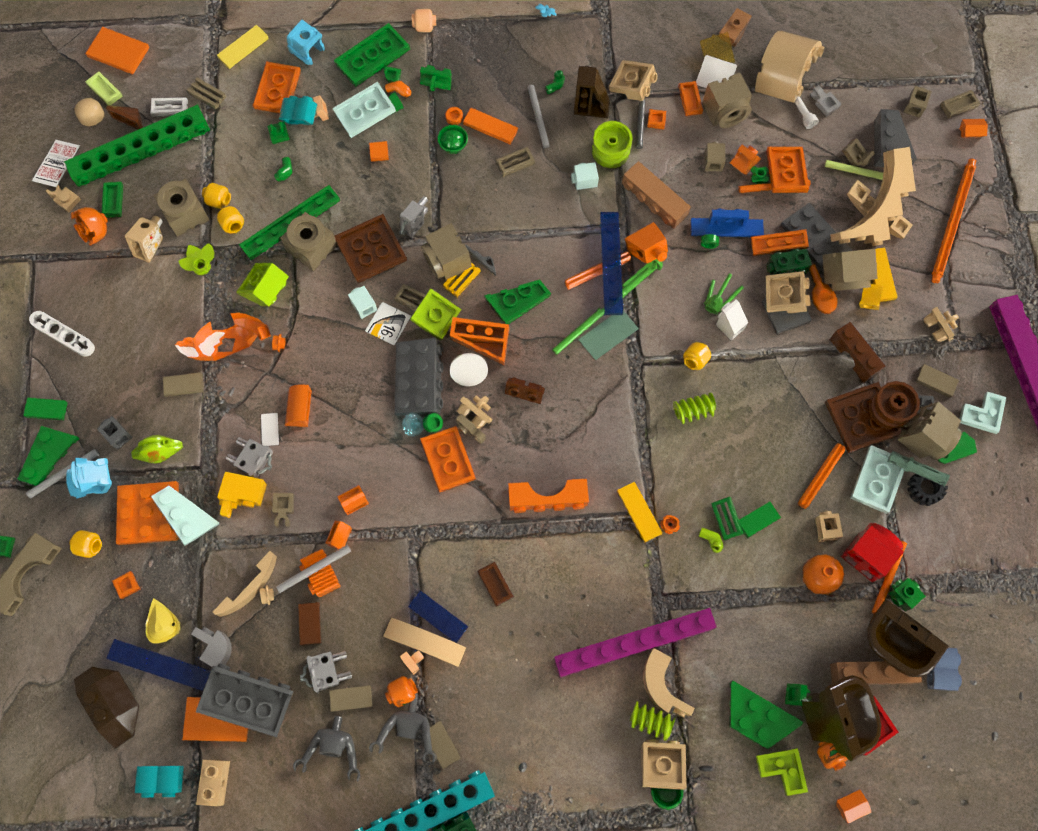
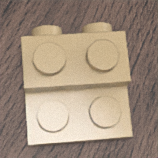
(633, 80)
(787, 292)
(663, 764)

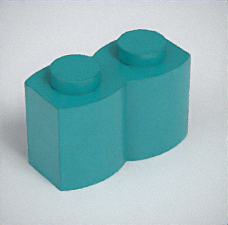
(298, 110)
(159, 779)

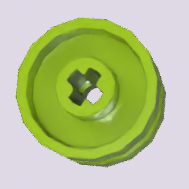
(612, 144)

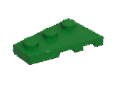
(44, 454)

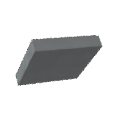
(785, 321)

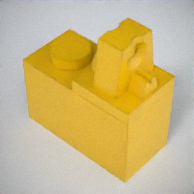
(240, 490)

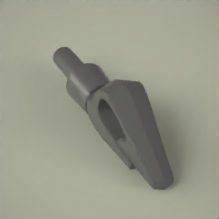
(482, 260)

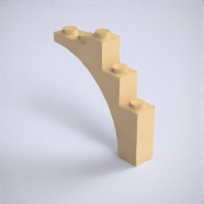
(896, 183)

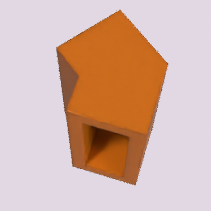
(973, 128)
(353, 500)
(338, 535)
(853, 806)

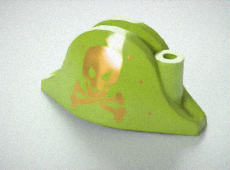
(156, 449)

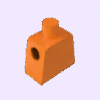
(647, 244)

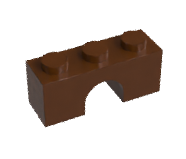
(865, 359)

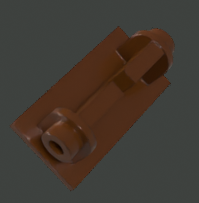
(517, 388)

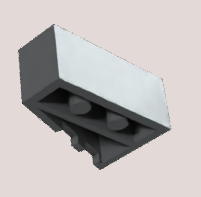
(890, 135)

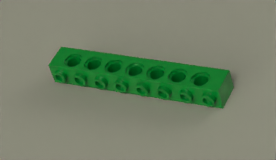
(167, 131)

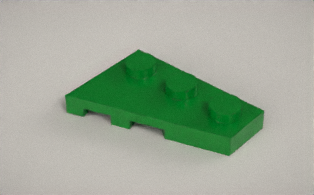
(517, 301)

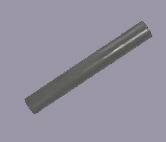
(640, 124)

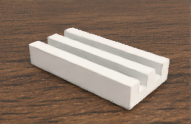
(168, 109)

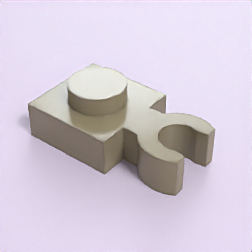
(466, 426)
(283, 505)

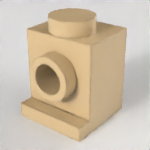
(833, 521)

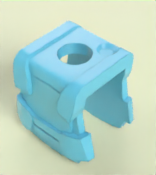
(301, 47)
(88, 477)

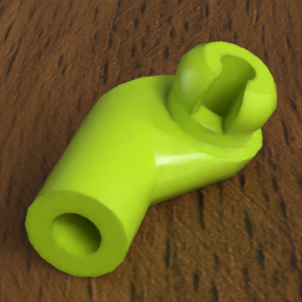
(713, 538)

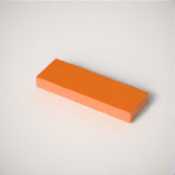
(490, 126)
(779, 242)

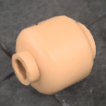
(423, 20)

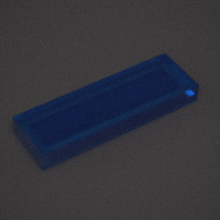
(438, 617)

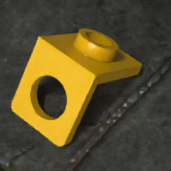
(871, 297)

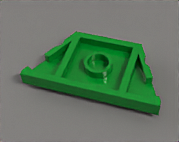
(759, 718)

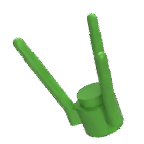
(715, 303)

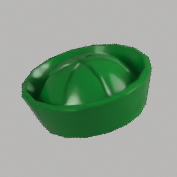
(452, 139)

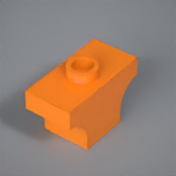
(745, 159)

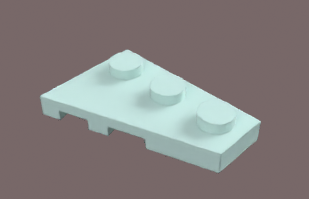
(183, 516)

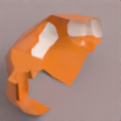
(206, 342)

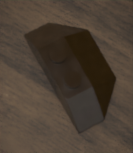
(108, 704)

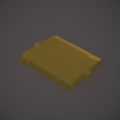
(718, 47)

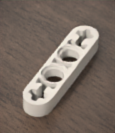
(61, 334)

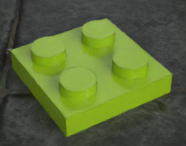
(435, 314)

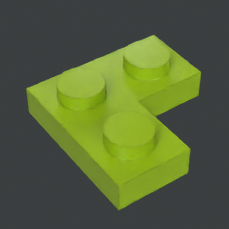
(788, 765)

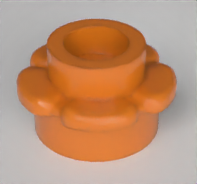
(278, 342)
(670, 519)

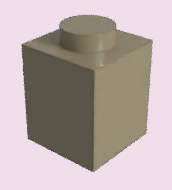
(714, 156)

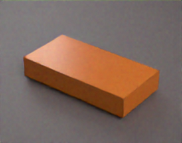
(690, 98)

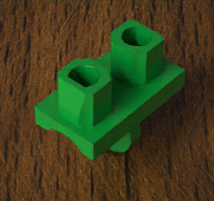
(435, 78)

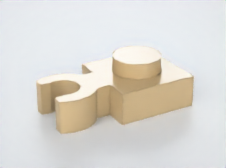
(64, 198)

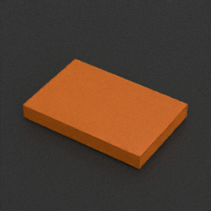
(117, 50)
(275, 84)
(787, 170)
(447, 459)
(205, 728)

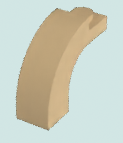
(655, 685)

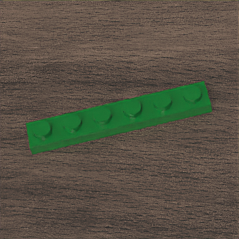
(274, 231)

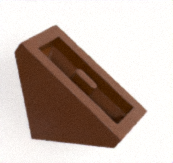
(126, 115)

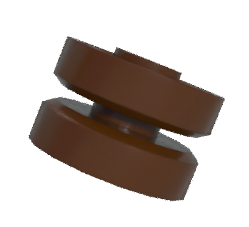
(894, 405)

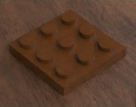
(370, 248)
(854, 421)

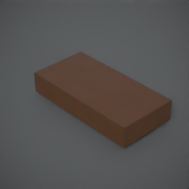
(495, 584)
(309, 623)

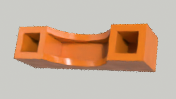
(524, 498)

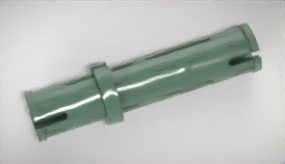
(916, 467)

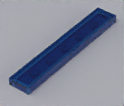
(611, 263)
(158, 664)

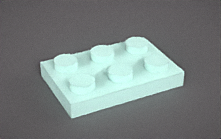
(364, 109)
(877, 481)

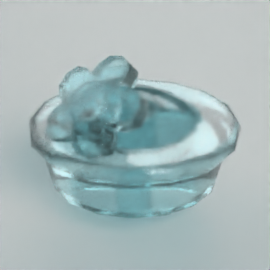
(413, 424)

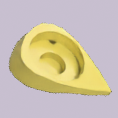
(160, 623)

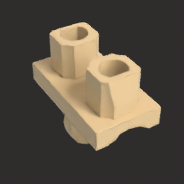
(945, 332)
(481, 417)

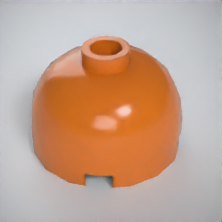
(90, 224)
(823, 574)

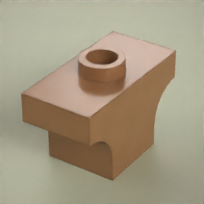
(736, 26)

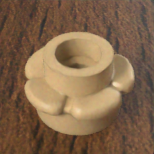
(267, 595)

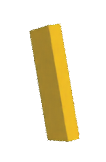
(884, 276)
(639, 512)

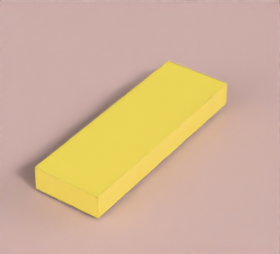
(242, 46)

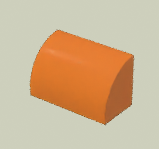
(298, 406)

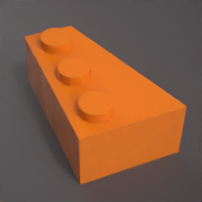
(482, 337)

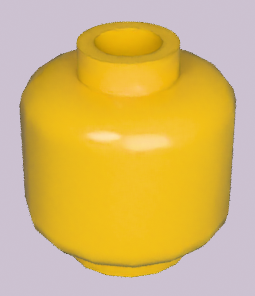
(216, 195)
(230, 219)
(696, 356)
(85, 544)

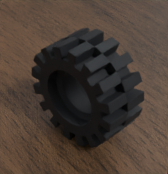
(920, 495)

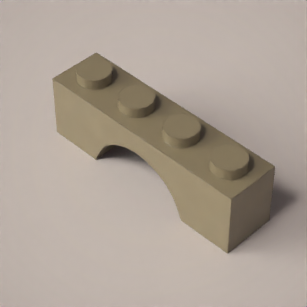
(37, 551)

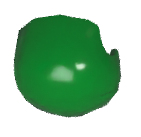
(666, 798)

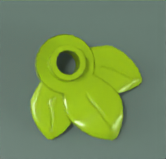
(197, 258)

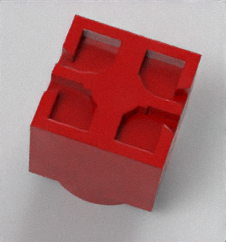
(874, 551)

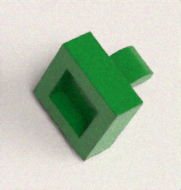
(278, 132)
(795, 694)

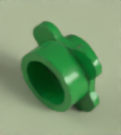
(757, 178)

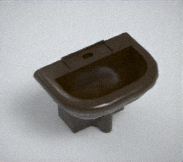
(904, 641)
(844, 716)

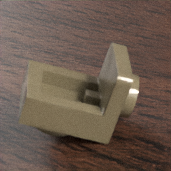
(857, 154)

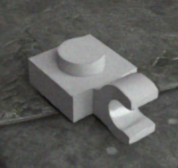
(825, 102)

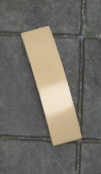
(863, 202)
(229, 606)
(425, 641)

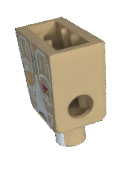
(145, 238)

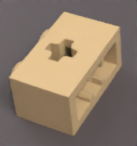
(213, 782)

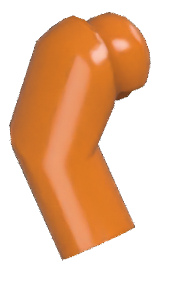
(399, 87)

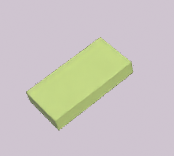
(103, 88)

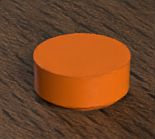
(454, 116)

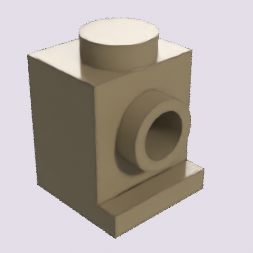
(917, 101)

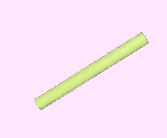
(853, 169)

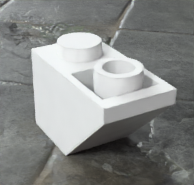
(732, 319)

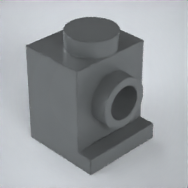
(118, 438)

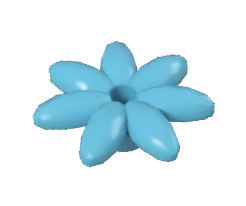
(545, 10)

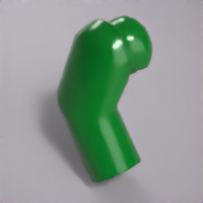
(557, 84)
(284, 172)

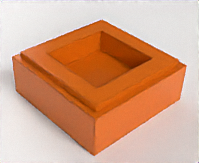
(656, 119)
(379, 151)
(126, 585)

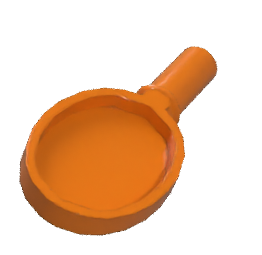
(822, 294)

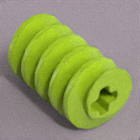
(695, 407)
(652, 721)

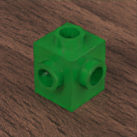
(906, 593)

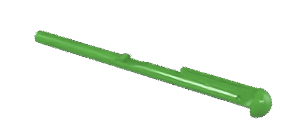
(628, 286)

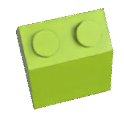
(263, 284)

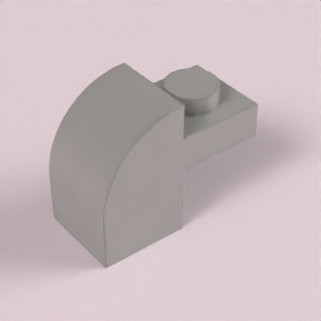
(218, 647)

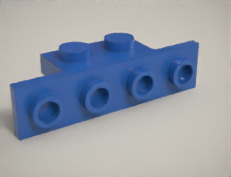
(727, 224)

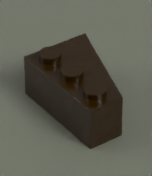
(591, 94)

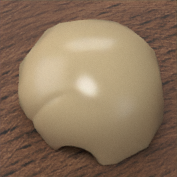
(89, 112)

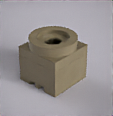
(727, 101)
(180, 206)
(308, 240)
(446, 253)
(850, 269)
(931, 432)

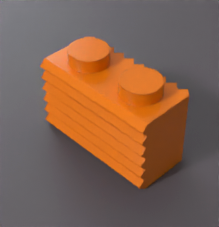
(322, 581)

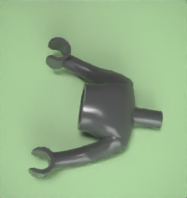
(408, 725)
(332, 744)

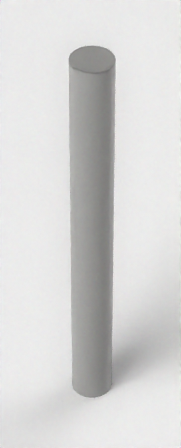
(538, 116)
(58, 476)
(313, 568)

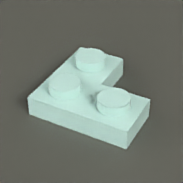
(985, 418)

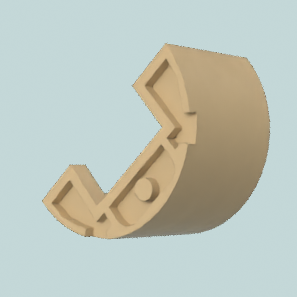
(785, 64)

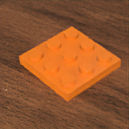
(139, 516)

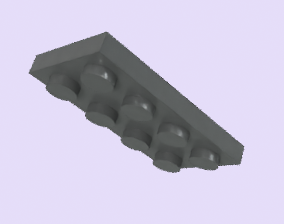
(817, 231)

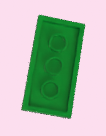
(372, 54)

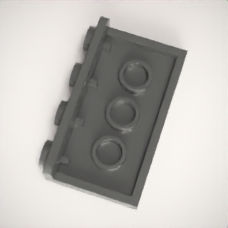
(418, 377)
(245, 700)

